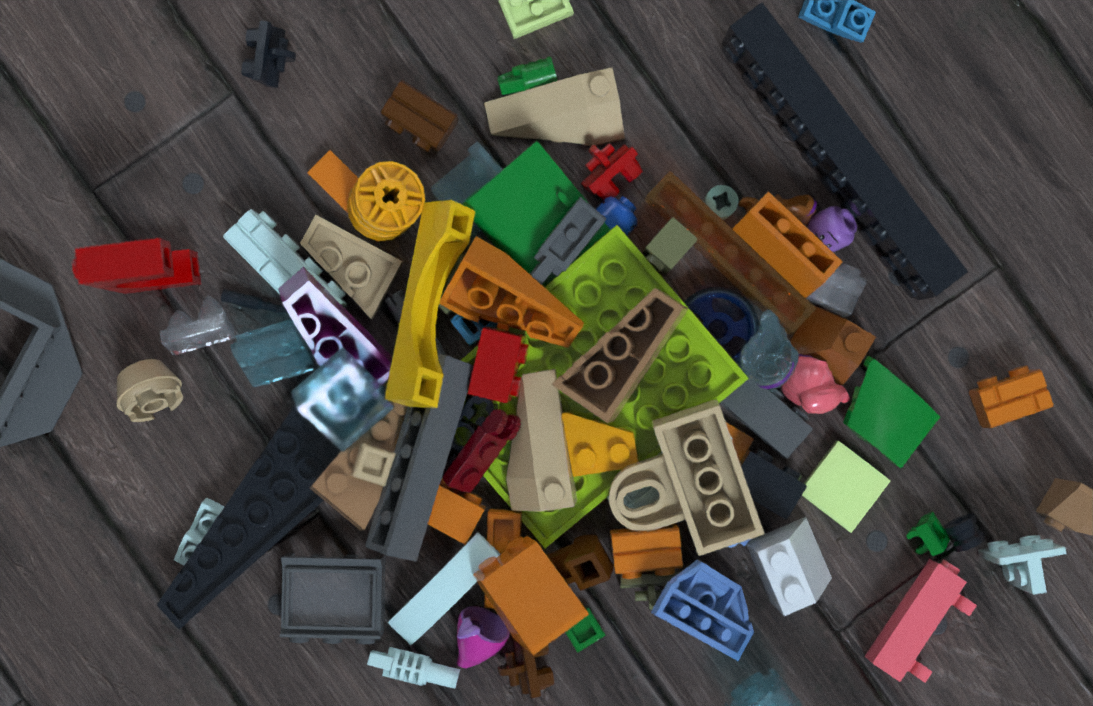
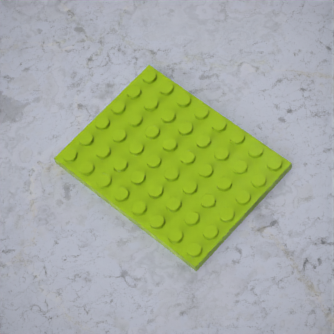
(686, 372)

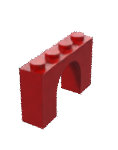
(136, 266)

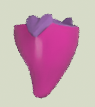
(479, 636)

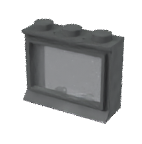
(332, 598)

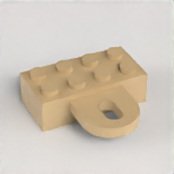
(695, 482)

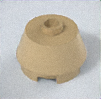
(147, 389)

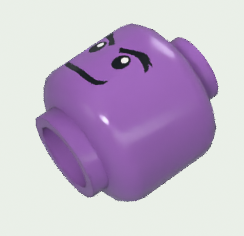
(833, 227)

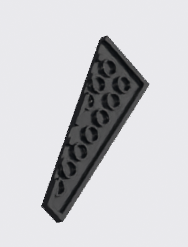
(256, 517)

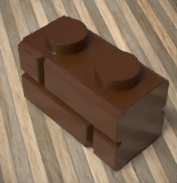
(419, 116)

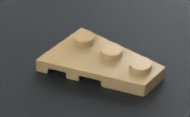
(353, 263)

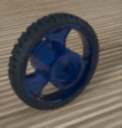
(701, 304)

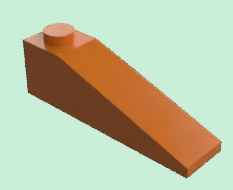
(501, 291)

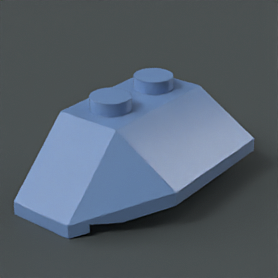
(707, 608)

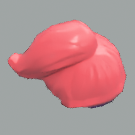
(814, 386)

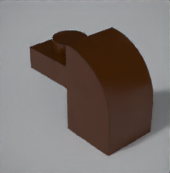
(583, 562)

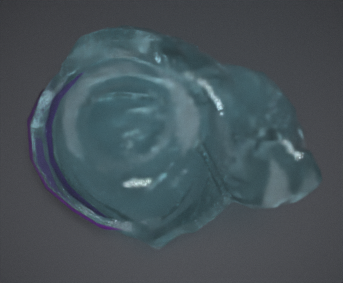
(769, 354)

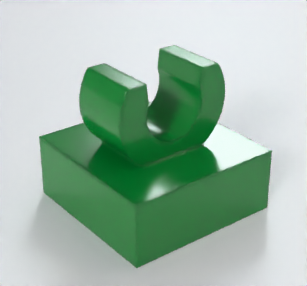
(931, 533)

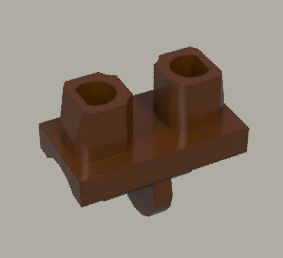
(522, 670)

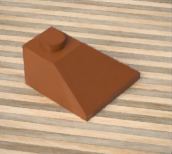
(833, 341)

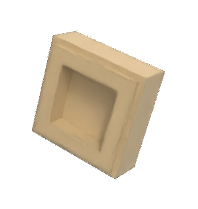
(372, 464)

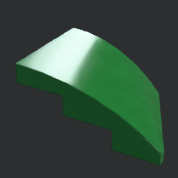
(889, 414)

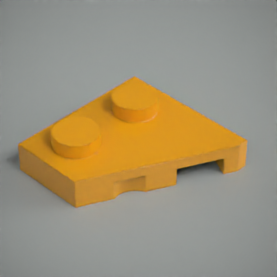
(597, 446)

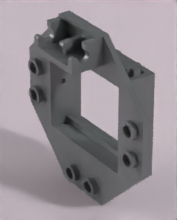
(47, 364)

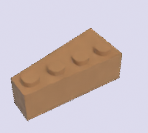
(618, 362)
(350, 495)

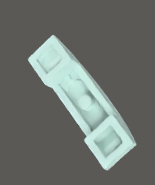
(442, 590)

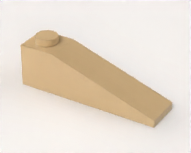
(569, 110)
(539, 458)

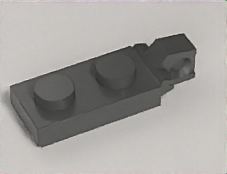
(567, 240)

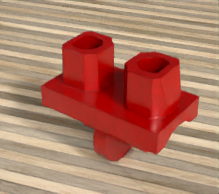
(621, 161)

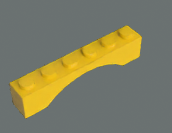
(415, 367)

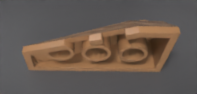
(1068, 506)

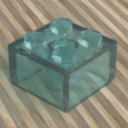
(342, 399)

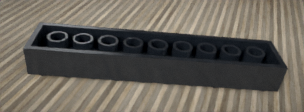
(841, 155)

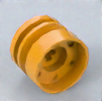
(380, 219)

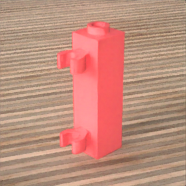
(917, 619)

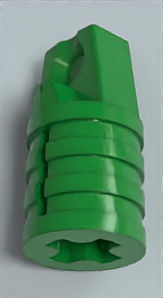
(528, 76)

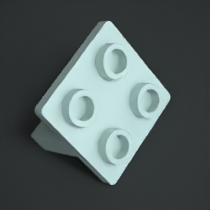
(1022, 560)

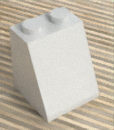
(790, 566)

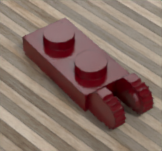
(481, 450)

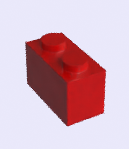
(498, 364)

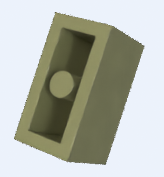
(669, 246)

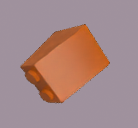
(529, 594)

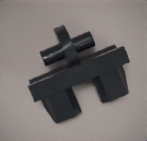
(269, 56)

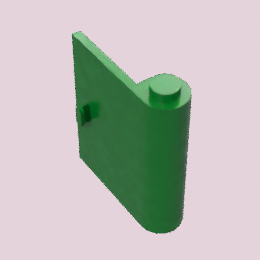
(522, 207)

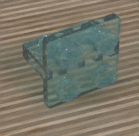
(272, 353)

